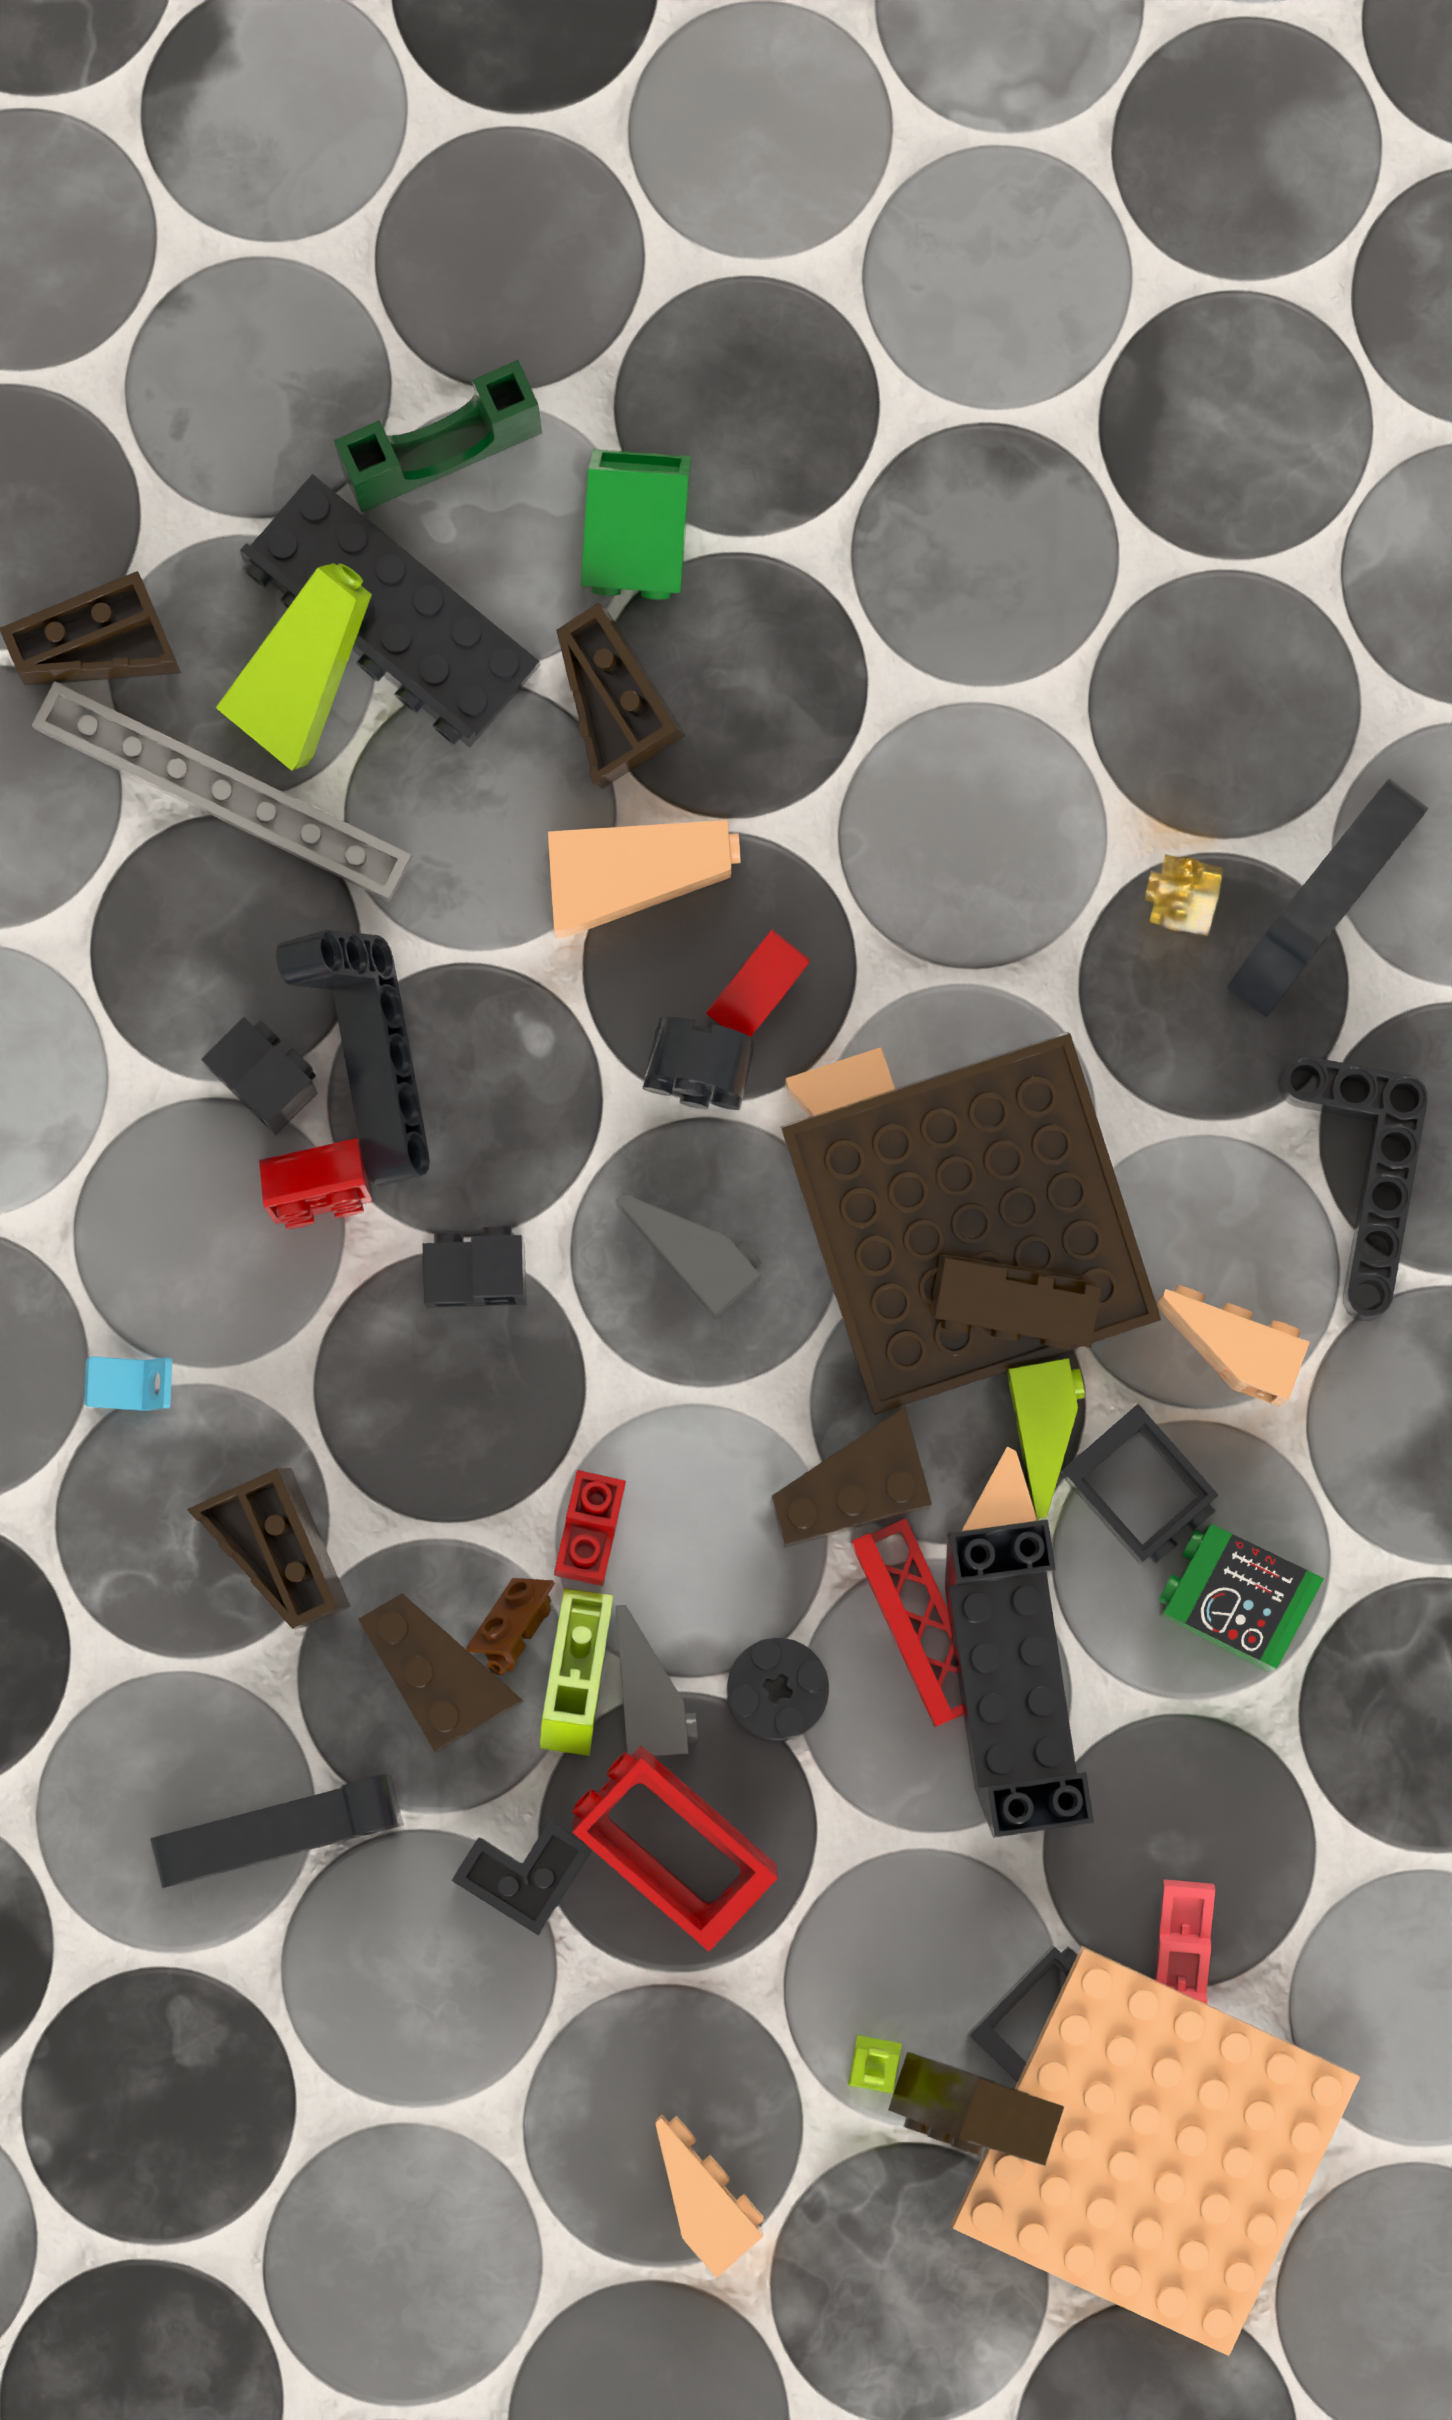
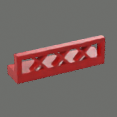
(898, 1618)

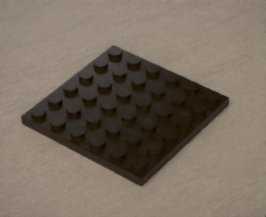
(969, 1166)

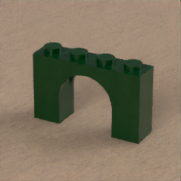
(493, 420)

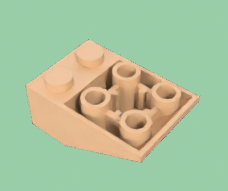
(1244, 1353)
(707, 2213)

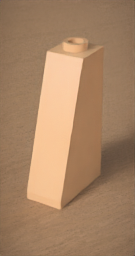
(631, 868)

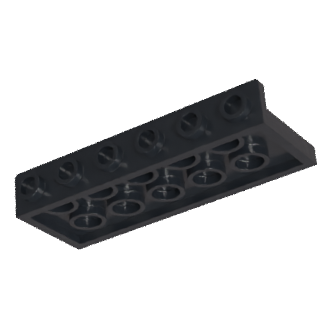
(415, 625)

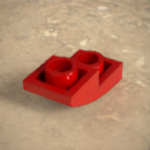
(758, 985)
(590, 1528)

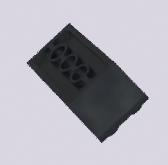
(1013, 1679)

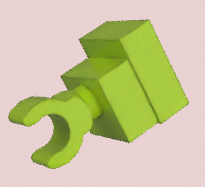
(874, 2064)

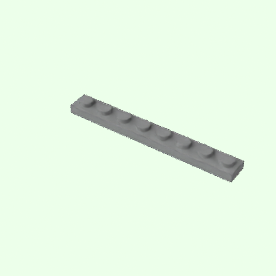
(222, 791)

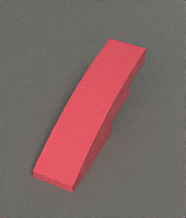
(1185, 1937)

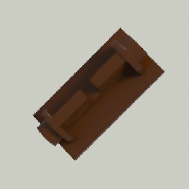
(514, 1615)

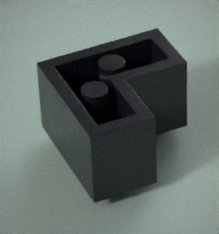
(261, 1075)
(475, 1272)
(528, 1889)

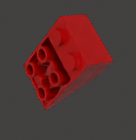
(315, 1183)

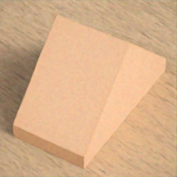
(1004, 1497)

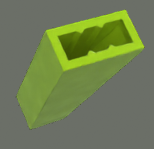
(299, 666)

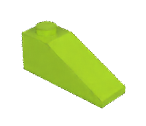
(1044, 1413)
(576, 1672)

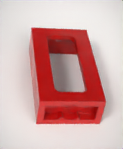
(700, 1919)

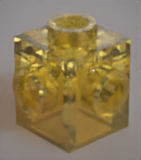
(1184, 894)

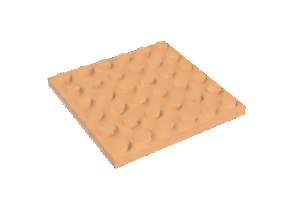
(1170, 2155)

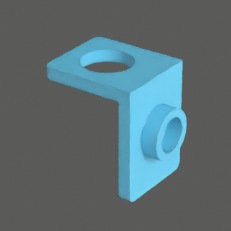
(127, 1383)

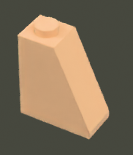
(840, 1082)

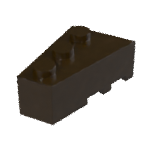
(276, 1545)
(973, 2110)

